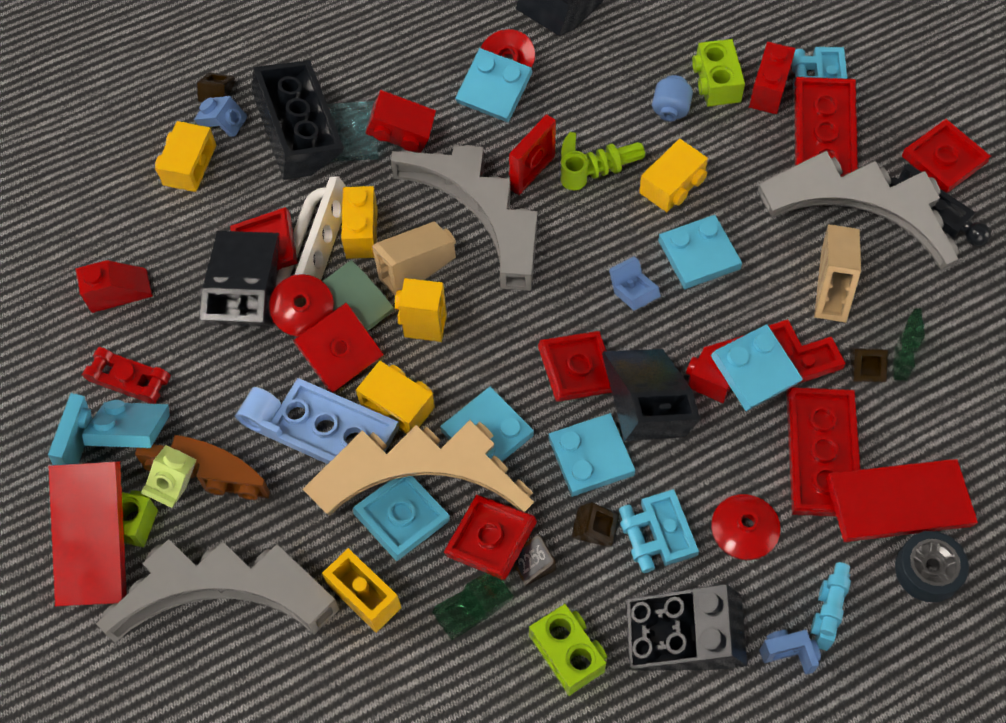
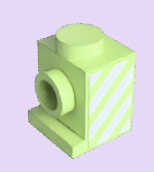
(169, 476)

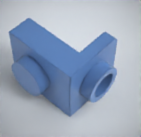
(222, 113)
(632, 285)
(784, 645)

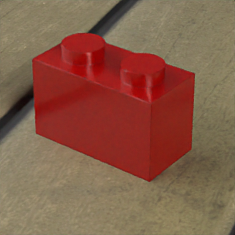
(772, 77)
(400, 122)

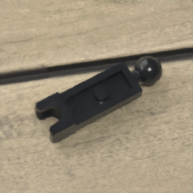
(953, 213)

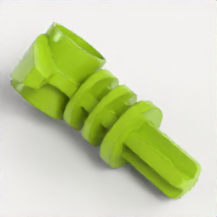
(592, 164)

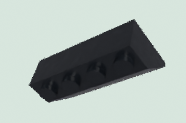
(295, 118)

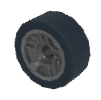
(939, 552)

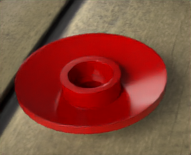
(511, 44)
(295, 319)
(744, 541)

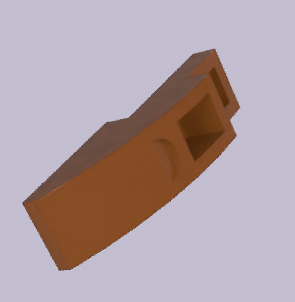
(214, 467)

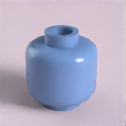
(672, 98)

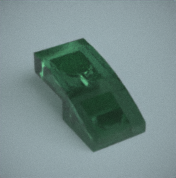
(907, 344)
(472, 605)

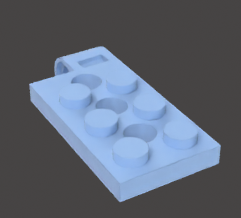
(269, 417)

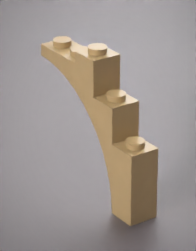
(416, 454)

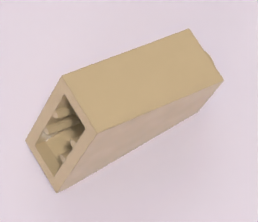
(413, 255)
(838, 273)

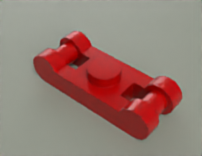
(126, 376)

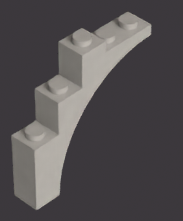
(867, 188)
(487, 197)
(221, 574)

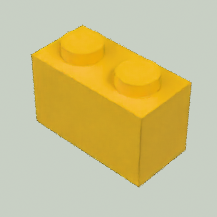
(185, 156)
(673, 175)
(359, 221)
(421, 309)
(396, 396)
(362, 590)

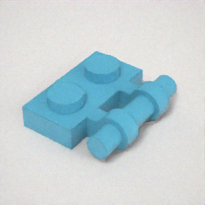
(826, 62)
(668, 527)
(832, 594)

